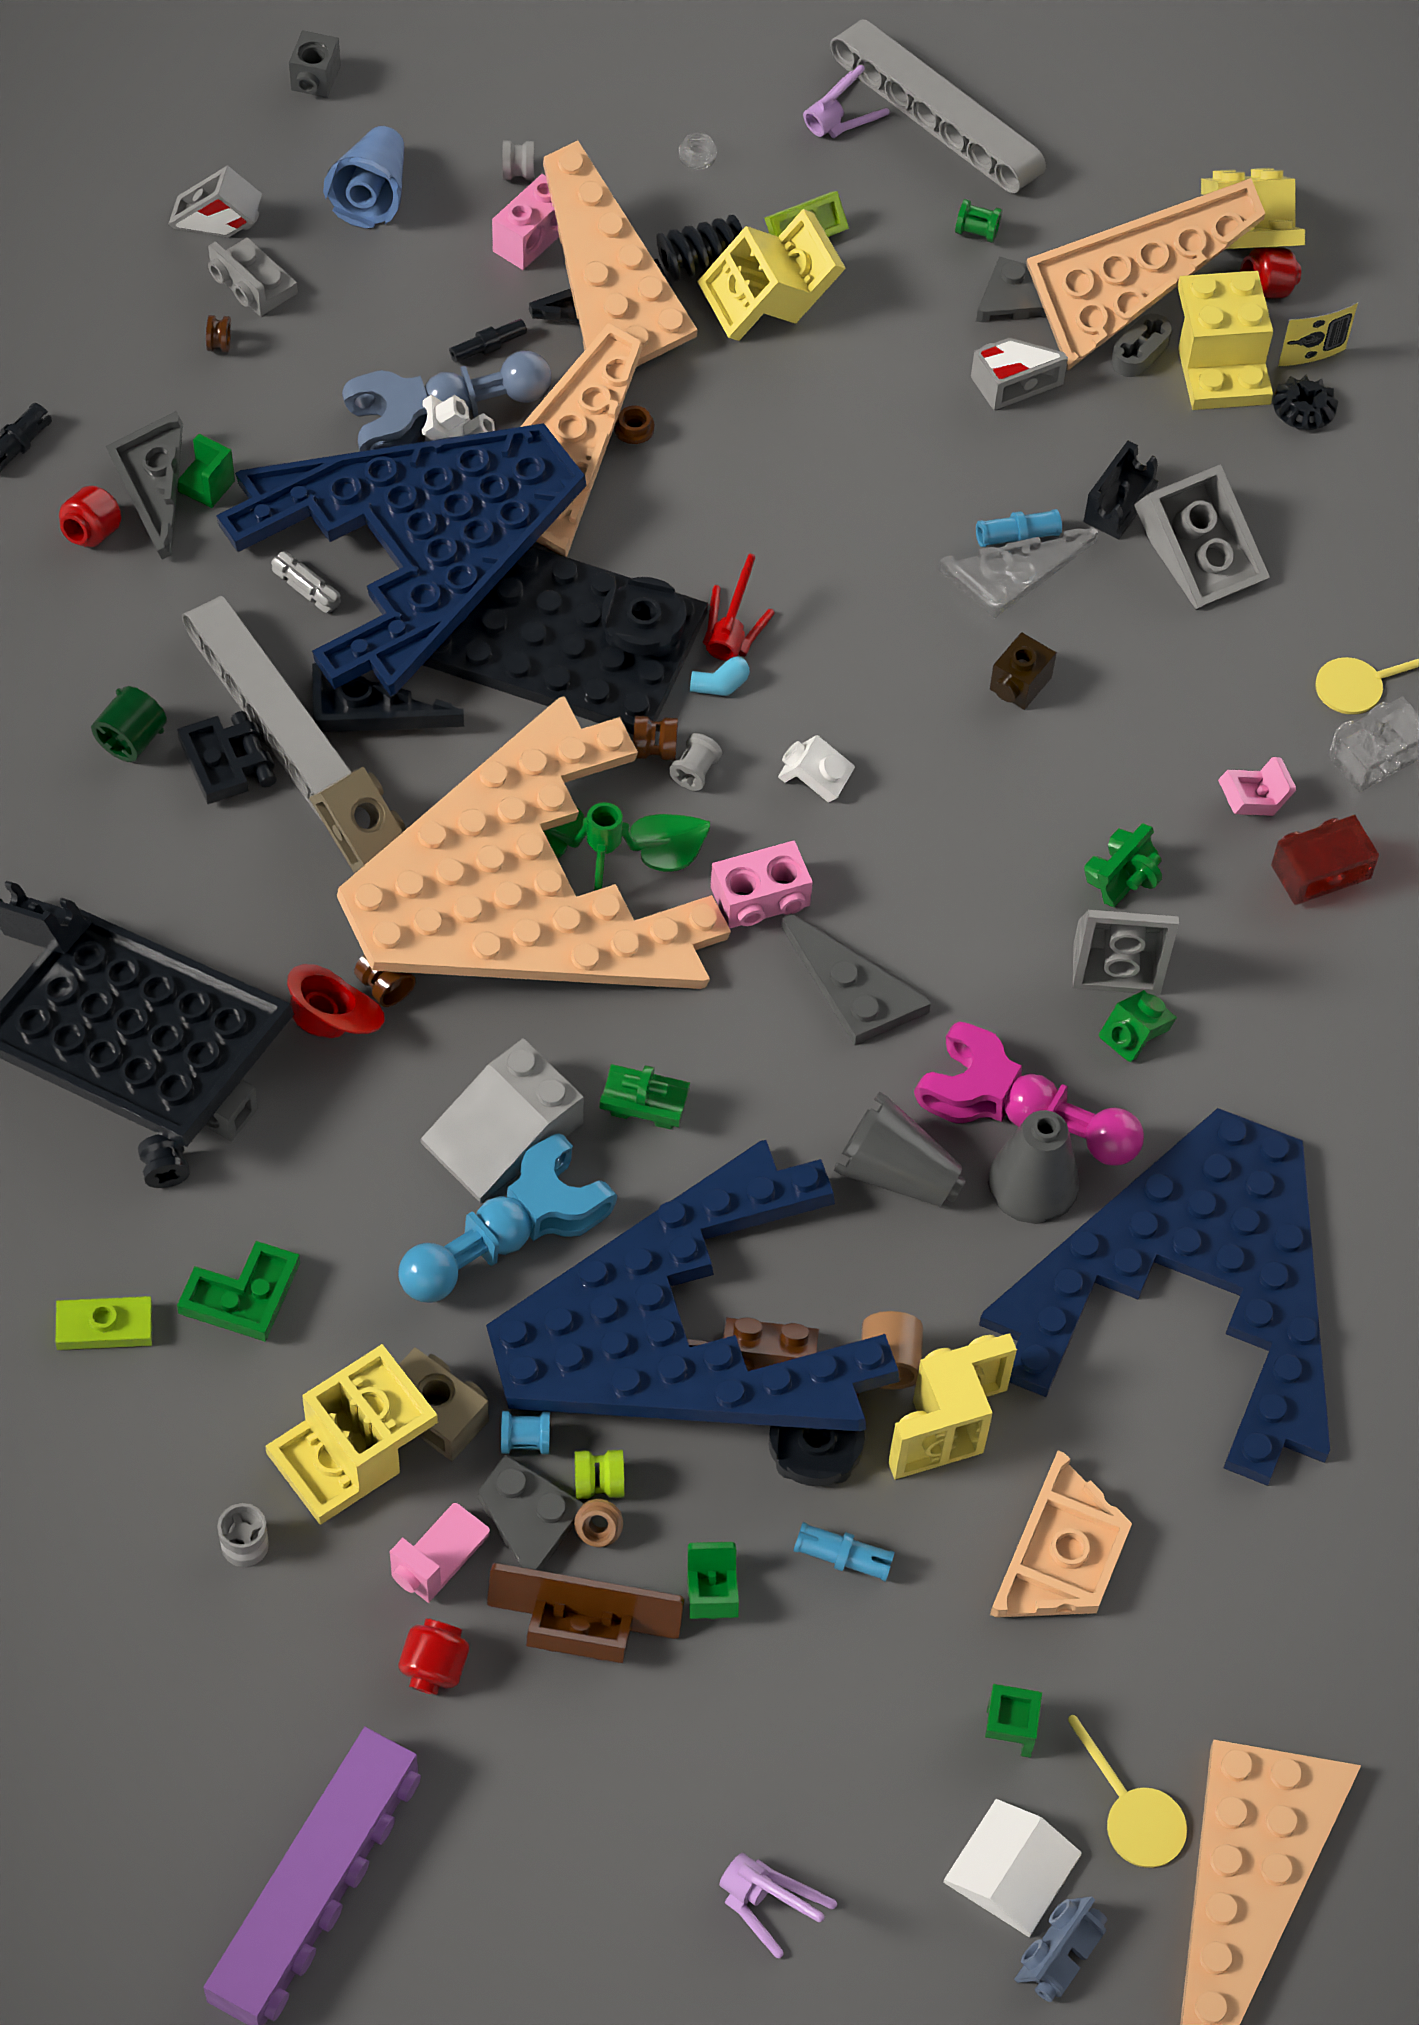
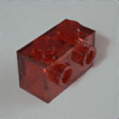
(1324, 859)

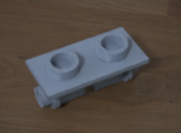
(1070, 1929)

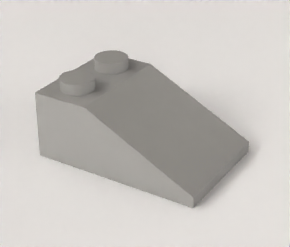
(1202, 536)
(1122, 951)
(500, 1117)

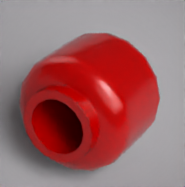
(1276, 268)
(89, 516)
(433, 1656)

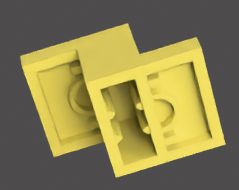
(1278, 202)
(771, 274)
(1225, 340)
(952, 1405)
(351, 1434)

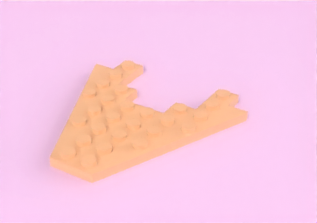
(486, 895)

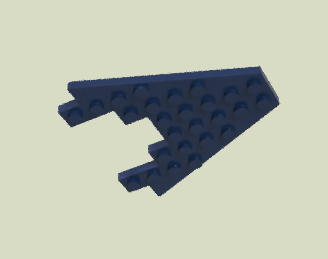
(442, 510)

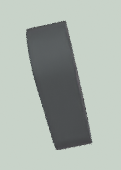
(1147, 349)

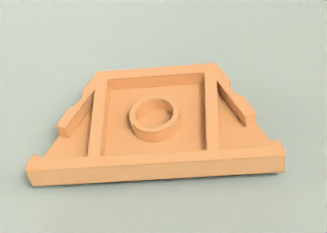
(1064, 1550)

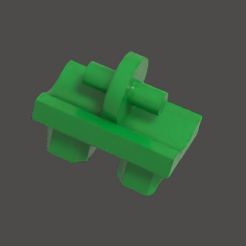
(1131, 865)
(644, 1096)

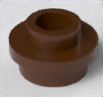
(634, 425)

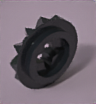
(1301, 414)

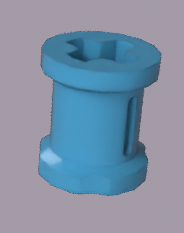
(525, 1432)

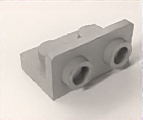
(251, 275)

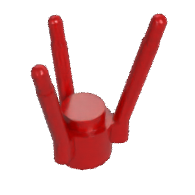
(726, 637)

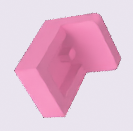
(1258, 791)

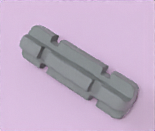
(306, 582)

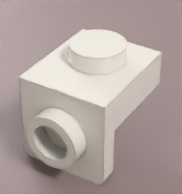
(817, 766)

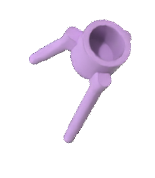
(827, 113)
(753, 1880)

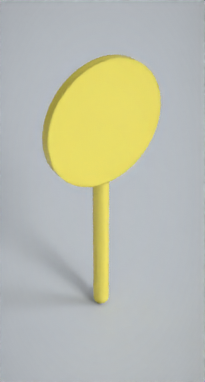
(1354, 685)
(1143, 1822)

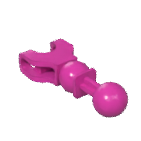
(996, 1088)

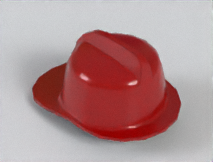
(329, 1005)

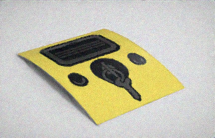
(1316, 337)

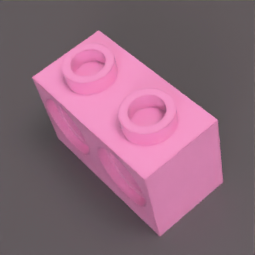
(526, 225)
(758, 876)

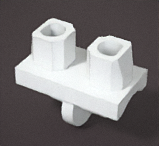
(452, 419)

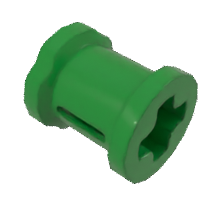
(978, 220)

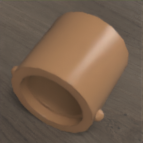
(905, 1340)

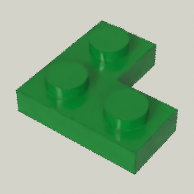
(244, 1304)

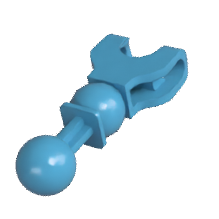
(502, 1225)

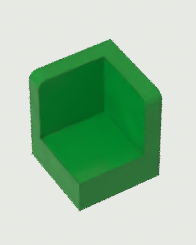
(209, 473)
(1014, 1716)

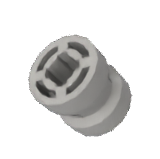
(241, 1524)

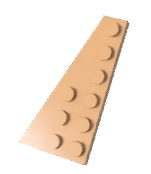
(607, 261)
(1118, 274)
(583, 416)
(1256, 1851)

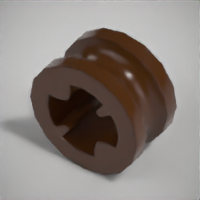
(218, 333)

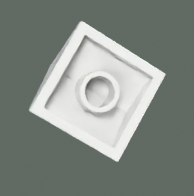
(1013, 1866)

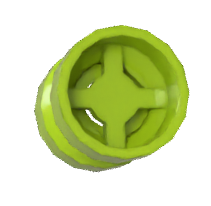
(610, 1474)

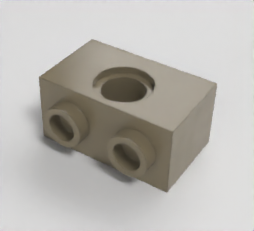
(337, 808)
(460, 1415)

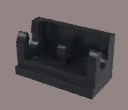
(1121, 486)
(41, 922)

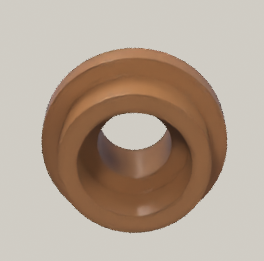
(595, 1535)

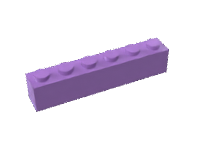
(312, 1879)

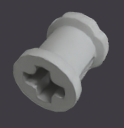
(695, 761)

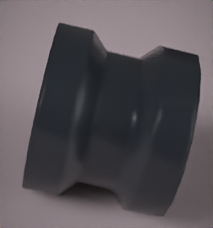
(163, 1162)

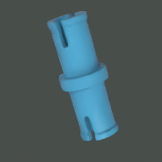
(1018, 527)
(844, 1551)

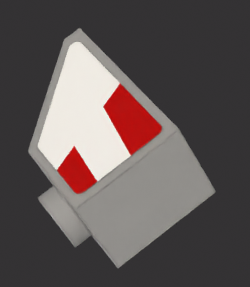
(217, 205)
(1016, 371)

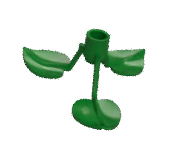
(665, 840)

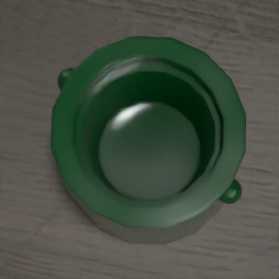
(129, 723)

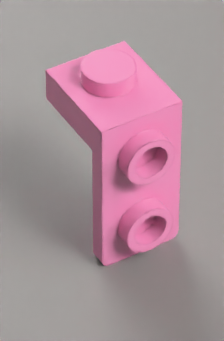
(438, 1553)

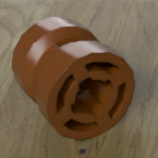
(645, 737)
(386, 986)

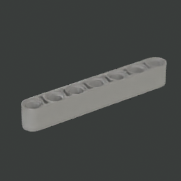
(939, 106)
(265, 697)

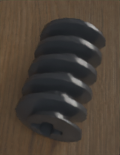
(696, 245)

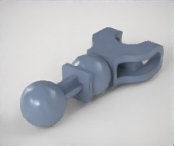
(399, 400)

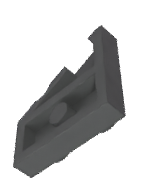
(528, 1512)

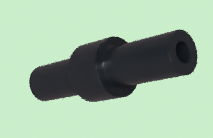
(488, 340)

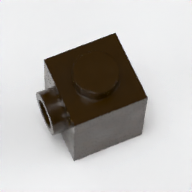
(1022, 671)

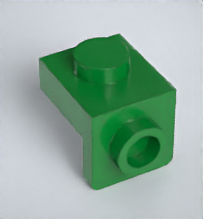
(1135, 1023)
(712, 1580)

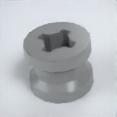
(518, 160)

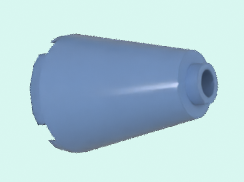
(368, 179)

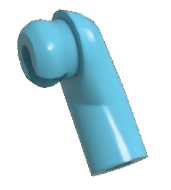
(724, 680)

